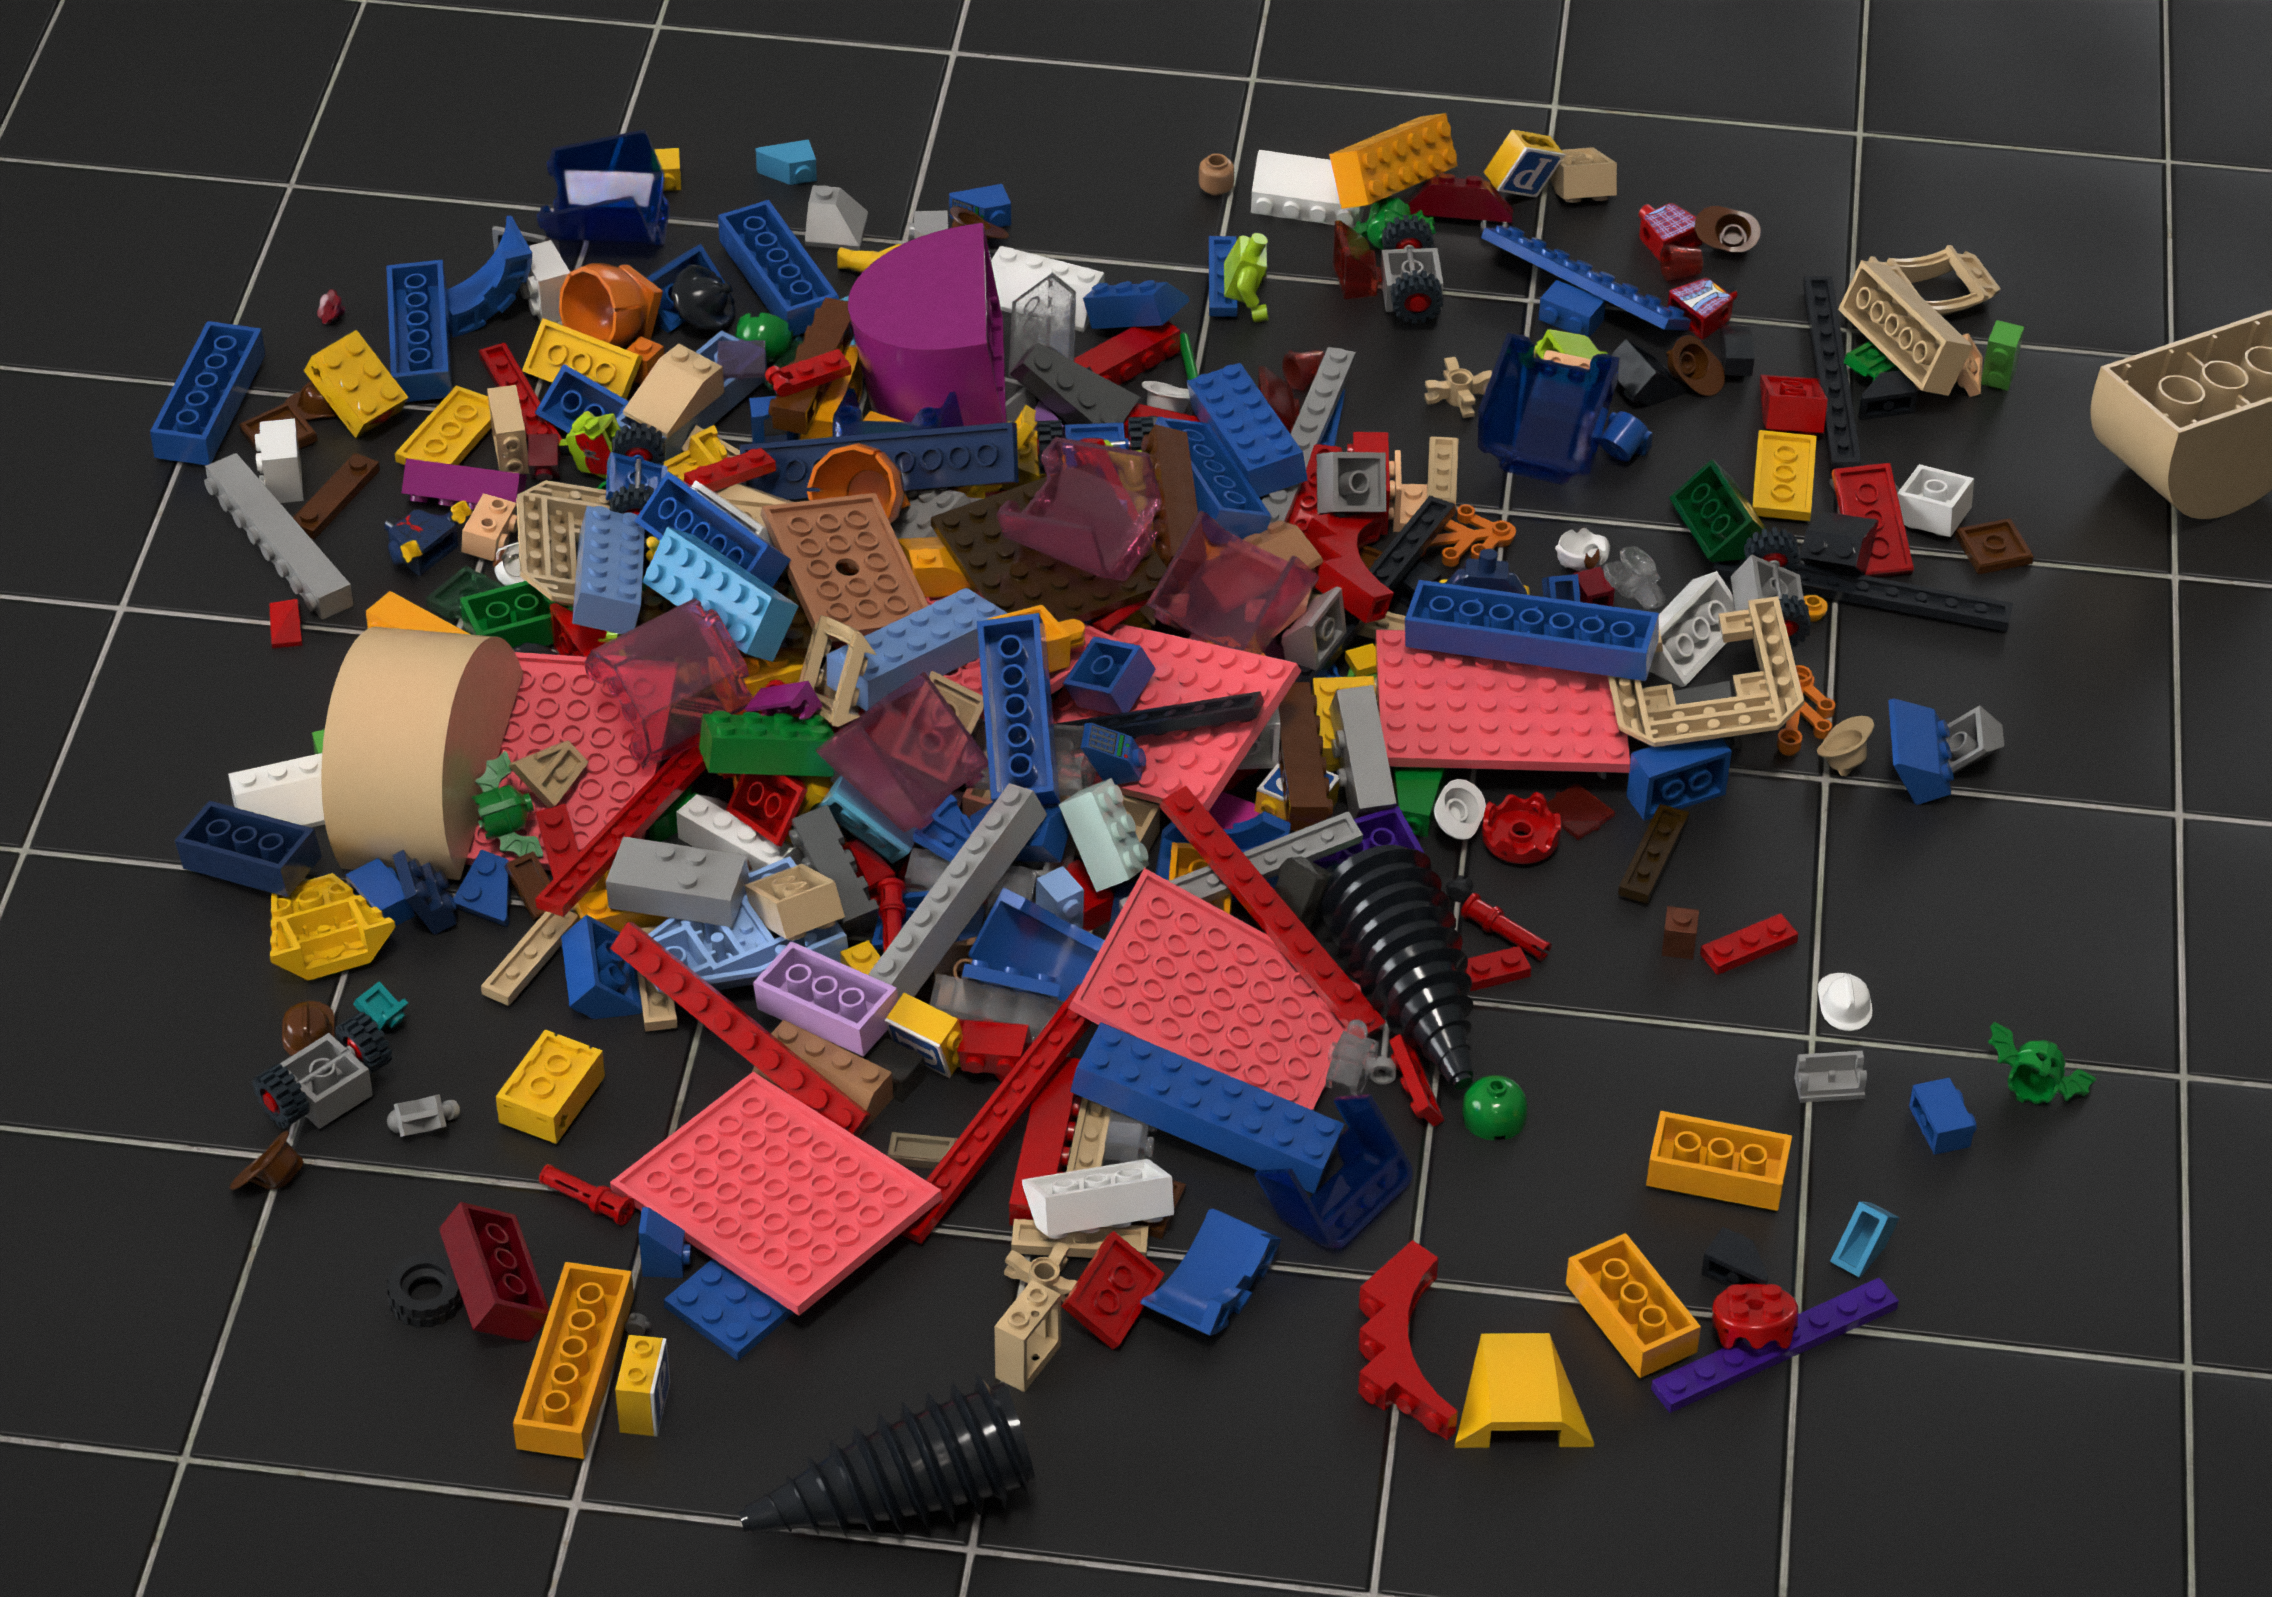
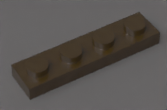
(1653, 853)

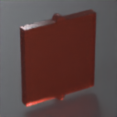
(1579, 811)

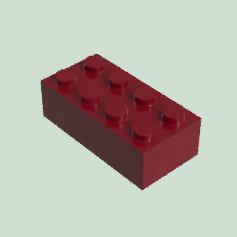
(494, 1272)

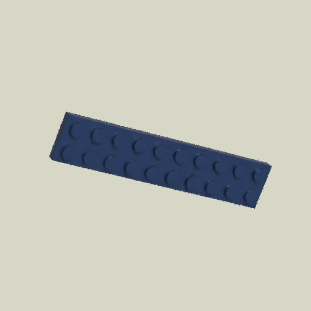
(925, 457)

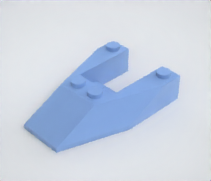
(739, 953)

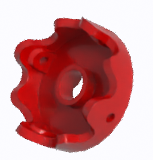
(1522, 815)
(1756, 1314)

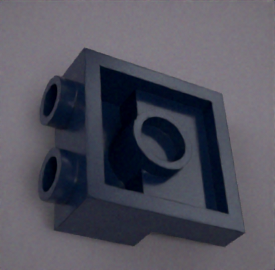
(426, 892)

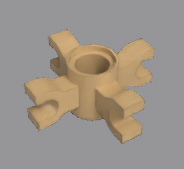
(1458, 387)
(1042, 1269)

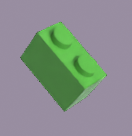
(2002, 355)

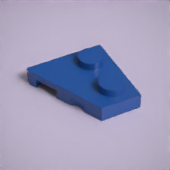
(947, 830)
(486, 889)

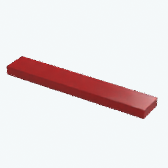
(506, 372)

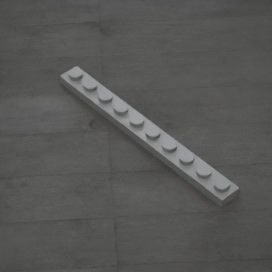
(1313, 421)

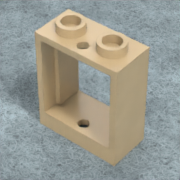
(508, 429)
(1027, 1331)

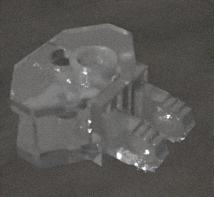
(1636, 577)
(1352, 1058)

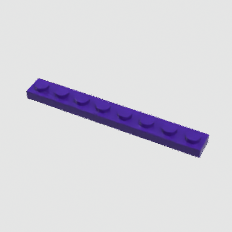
(1742, 1360)

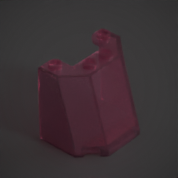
(1090, 509)
(1229, 589)
(670, 677)
(906, 753)

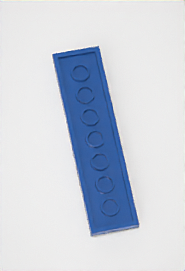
(1581, 275)

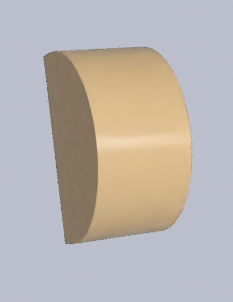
(2194, 417)
(409, 740)

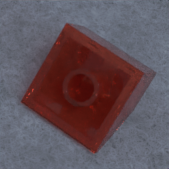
(1354, 263)
(1279, 396)

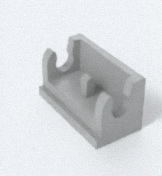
(1830, 1076)

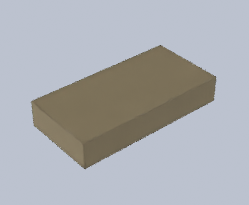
(918, 1150)

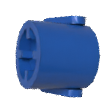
(1625, 436)

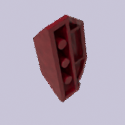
(1460, 199)

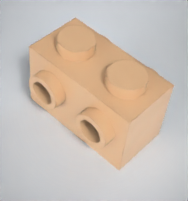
(489, 527)

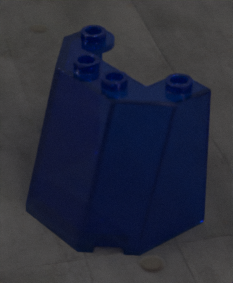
(607, 192)
(1545, 414)

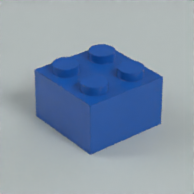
(1109, 676)

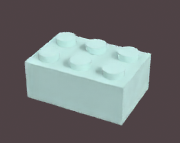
(1104, 834)

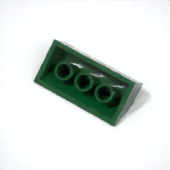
(1717, 513)

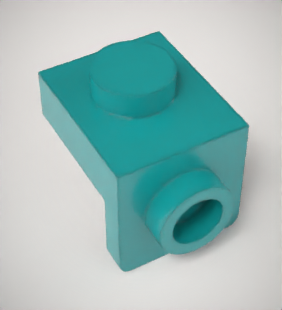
(381, 1006)

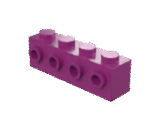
(458, 483)

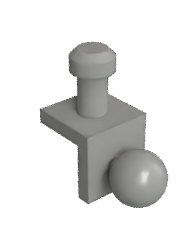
(421, 1115)

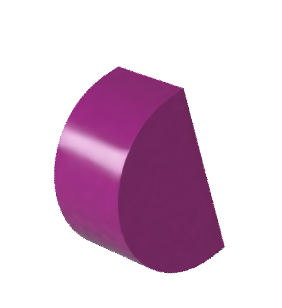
(932, 327)

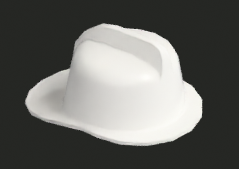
(1166, 396)
(1460, 809)
(1845, 1001)

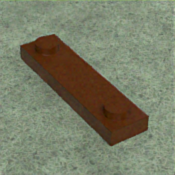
(336, 494)

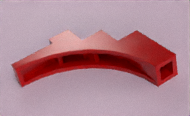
(1338, 545)
(1393, 1372)

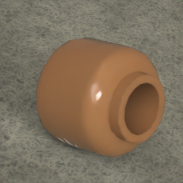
(1216, 174)

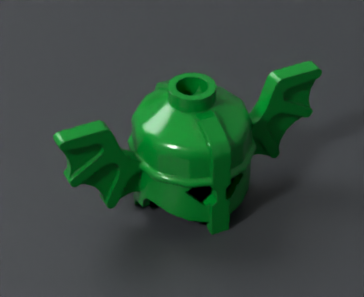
(1383, 212)
(504, 809)
(2037, 1069)

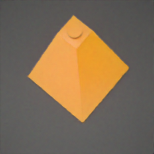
(933, 566)

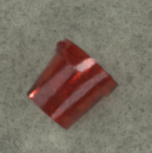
(1680, 262)
(1301, 367)

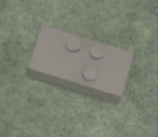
(1361, 751)
(677, 881)

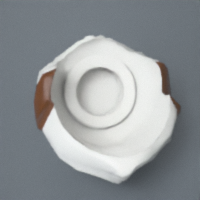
(1582, 550)
(508, 565)

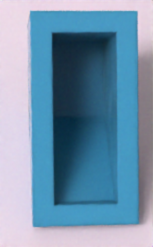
(787, 162)
(1864, 1238)

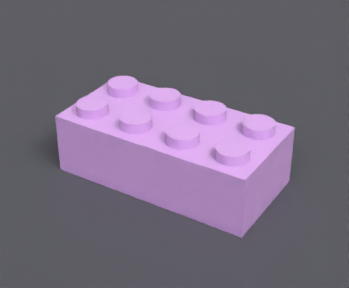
(825, 998)

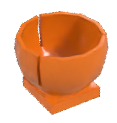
(609, 303)
(858, 471)

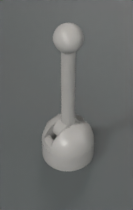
(1384, 1063)

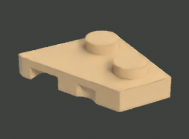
(550, 771)

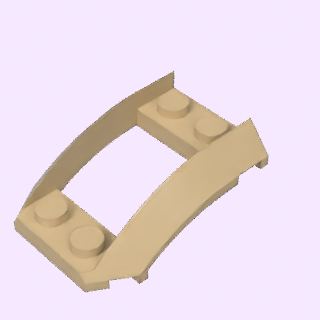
(1967, 267)
(855, 664)

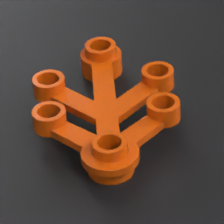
(1494, 533)
(1789, 738)

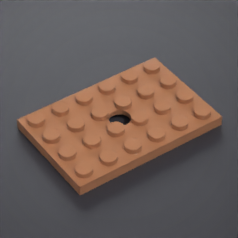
(850, 532)

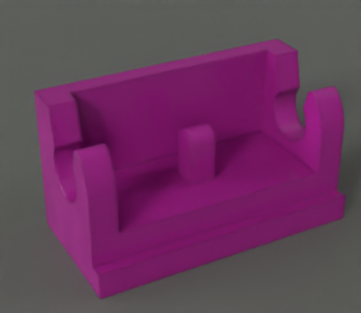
(786, 698)

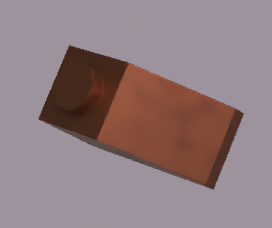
(1680, 932)

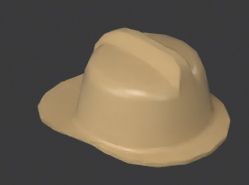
(1847, 744)

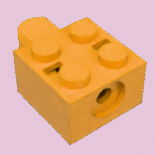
(1059, 636)

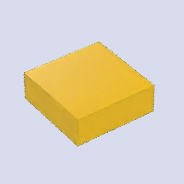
(1362, 660)

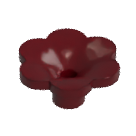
(330, 307)

